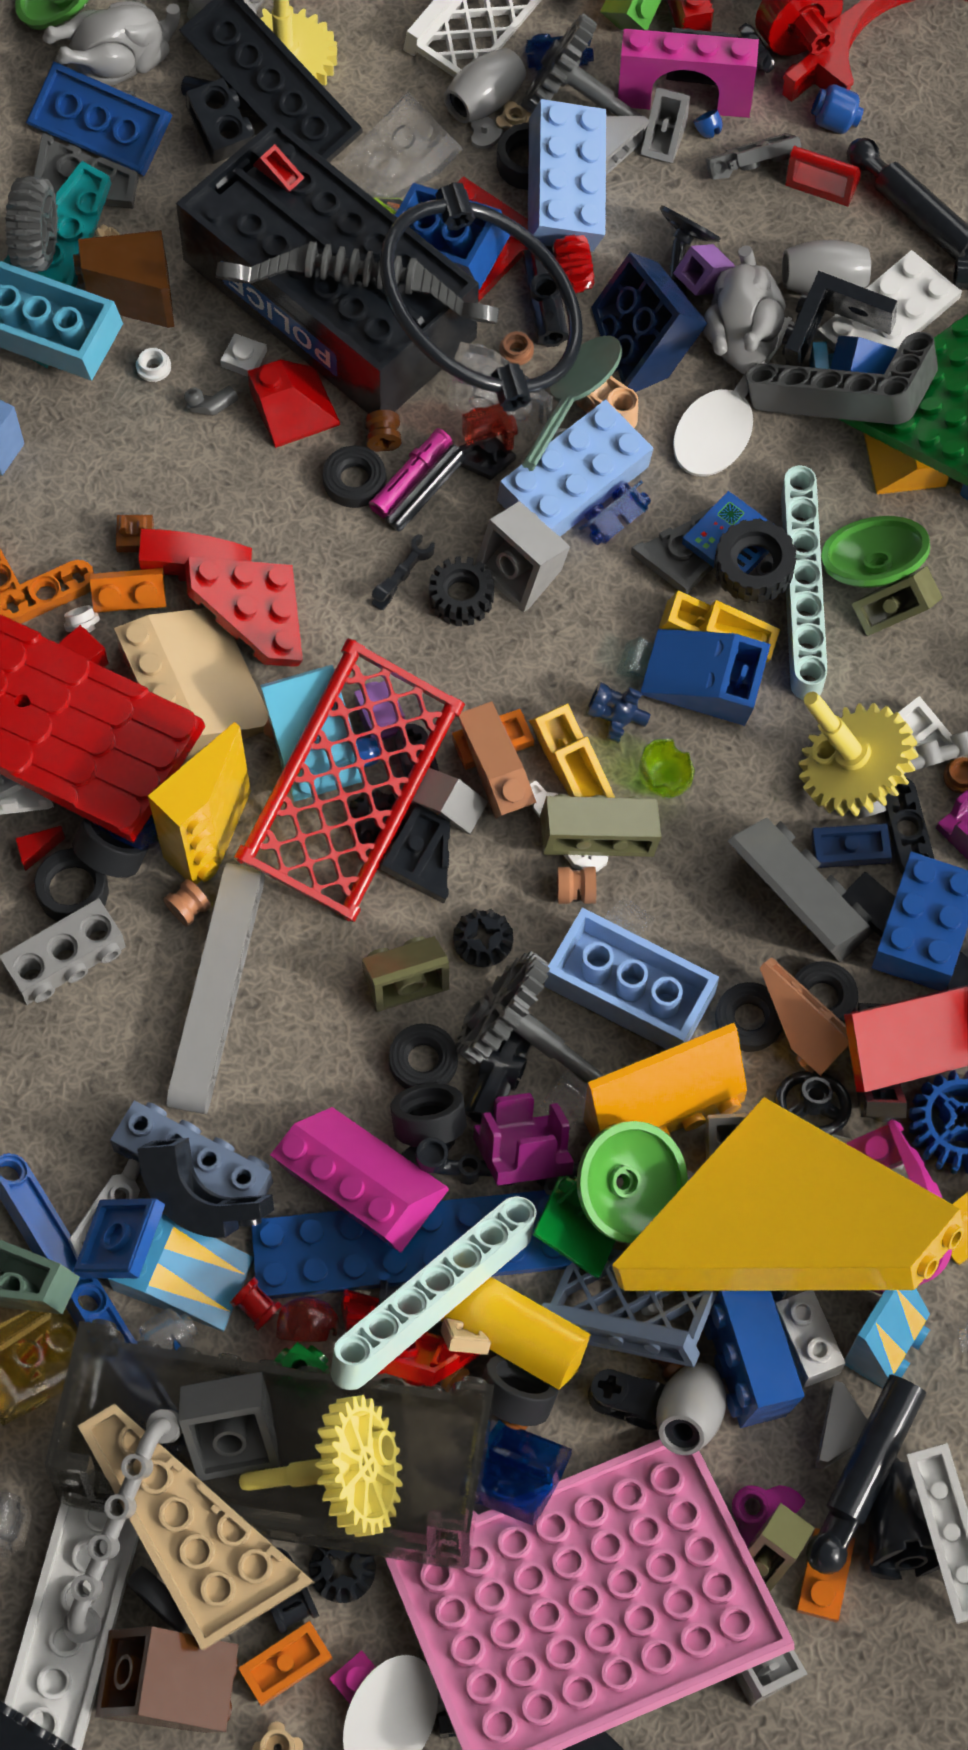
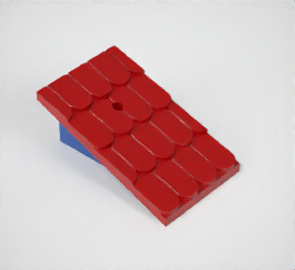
(86, 731)

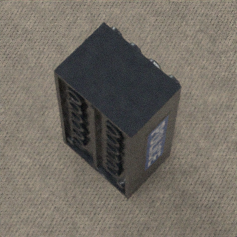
(330, 324)

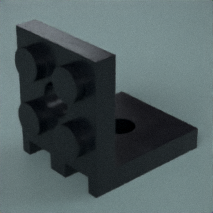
(842, 299)

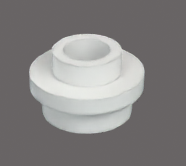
(149, 357)
(81, 616)

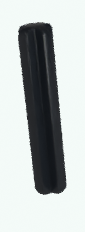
(425, 487)

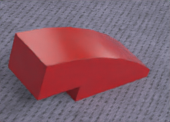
(171, 549)

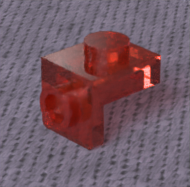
(488, 423)

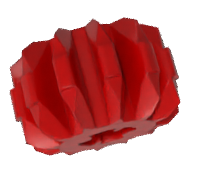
(576, 260)

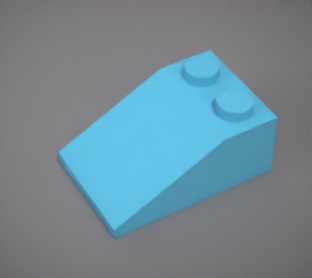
(289, 708)

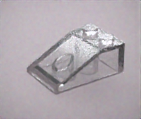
(400, 151)
(464, 397)

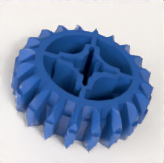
(949, 1109)

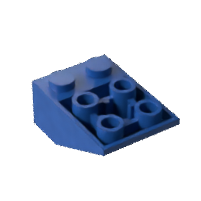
(706, 672)

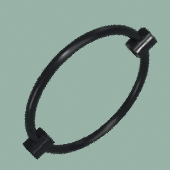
(506, 381)

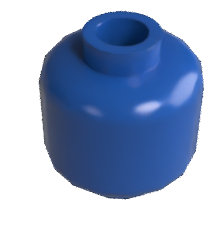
(837, 109)

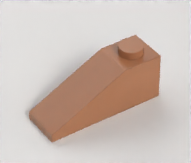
(496, 760)
(809, 1025)

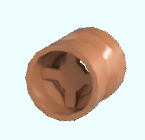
(576, 885)

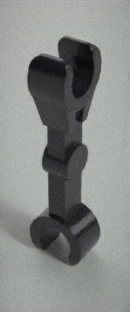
(385, 591)

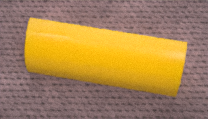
(523, 1332)

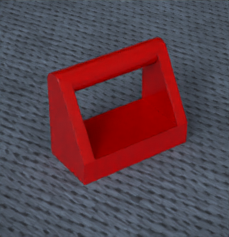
(822, 176)

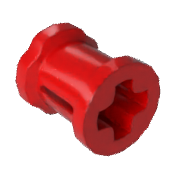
(255, 1304)

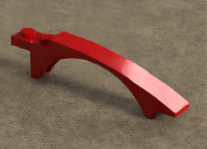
(833, 64)

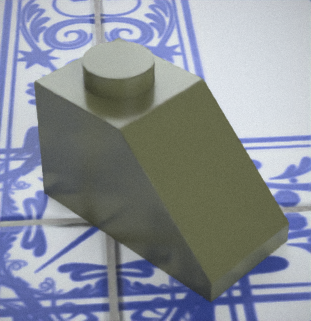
(897, 601)
(779, 1544)

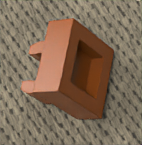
(129, 530)

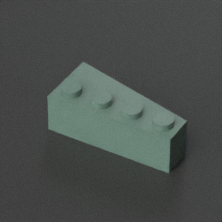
(33, 1281)

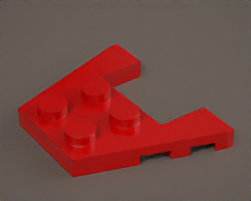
(423, 1362)

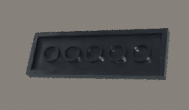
(269, 76)

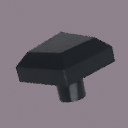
(487, 457)

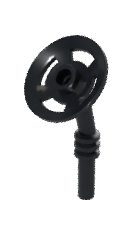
(684, 234)

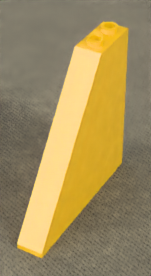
(791, 1214)

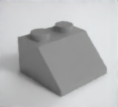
(521, 554)

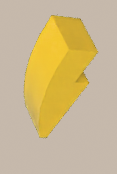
(691, 614)
(570, 753)

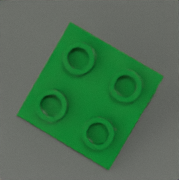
(570, 1232)

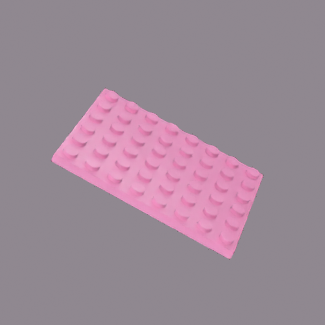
(596, 1610)

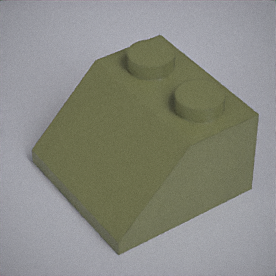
(406, 972)

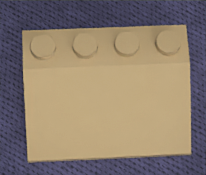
(195, 666)

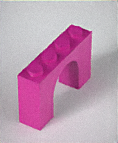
(725, 60)

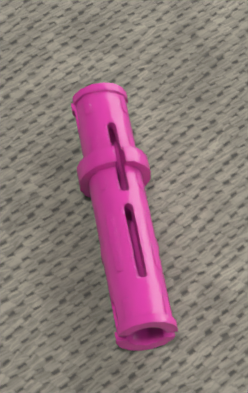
(418, 463)

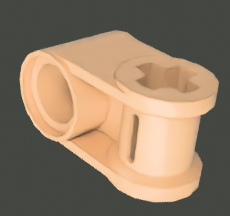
(617, 395)

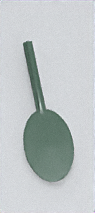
(592, 368)

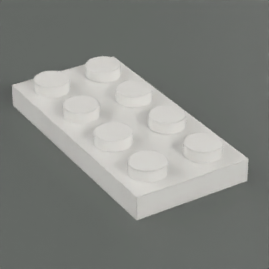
(920, 296)

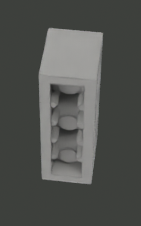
(67, 934)

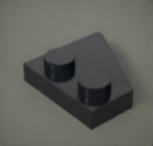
(422, 854)

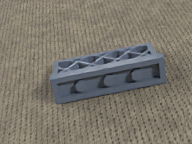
(629, 1335)

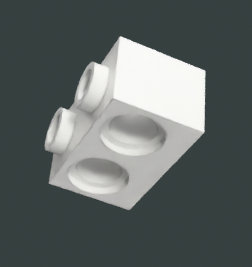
(809, 1338)

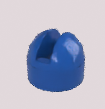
(709, 124)
(368, 749)

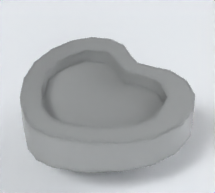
(485, 133)

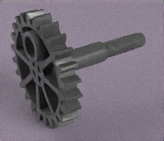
(562, 68)
(506, 1009)

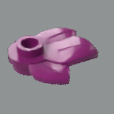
(769, 1501)

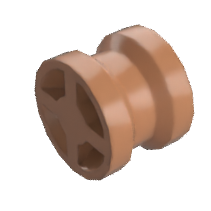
(187, 902)

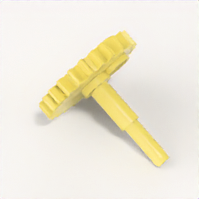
(304, 38)
(855, 756)
(354, 1466)

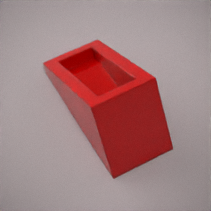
(279, 168)
(36, 845)

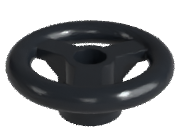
(820, 1089)

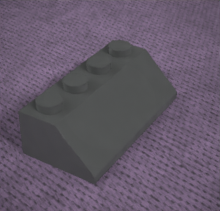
(802, 888)

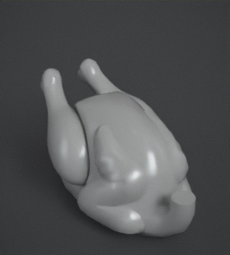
(115, 40)
(745, 313)

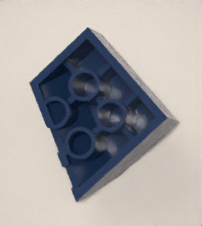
(648, 319)

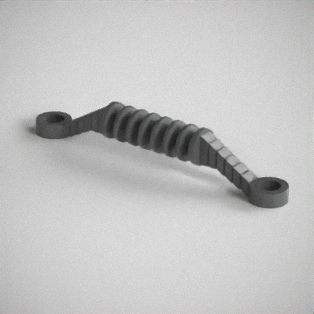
(307, 259)

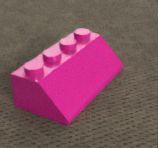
(360, 1175)

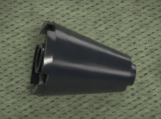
(899, 1529)

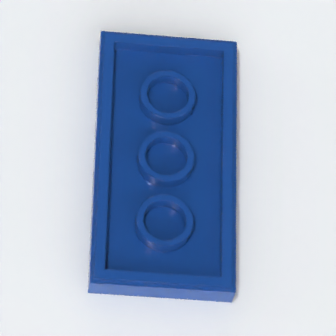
(99, 118)

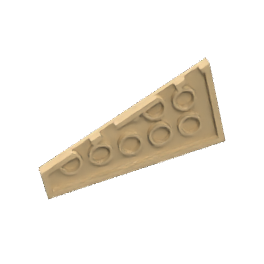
(201, 1547)

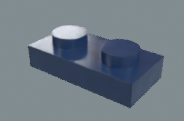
(851, 845)

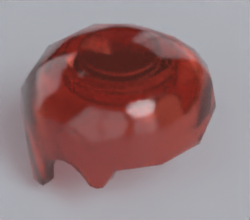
(306, 1320)

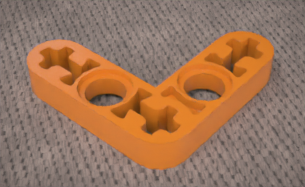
(16, 592)

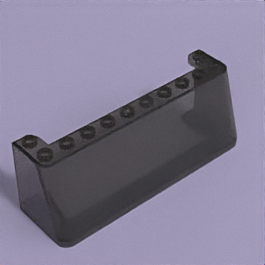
(437, 1433)

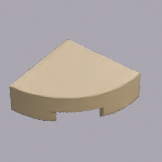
(462, 1340)

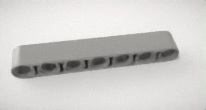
(215, 989)

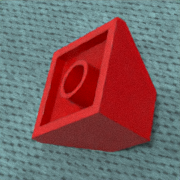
(291, 401)

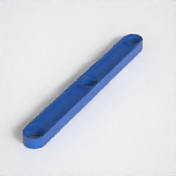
(49, 1238)

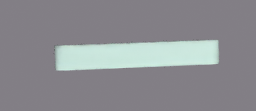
(804, 596)
(432, 1293)

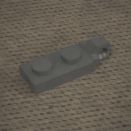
(750, 155)

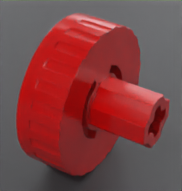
(797, 25)

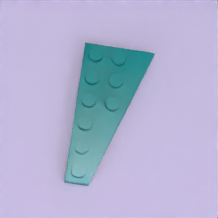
(78, 213)

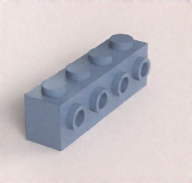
(213, 1161)

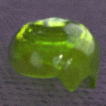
(665, 769)

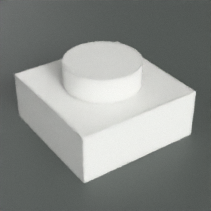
(243, 354)

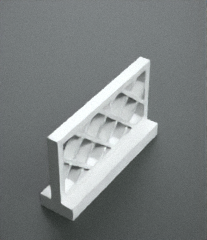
(436, 18)
(946, 1520)

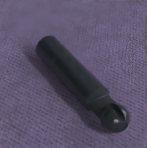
(912, 198)
(865, 1472)

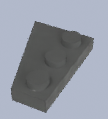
(59, 161)
(672, 559)

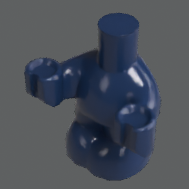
(617, 709)

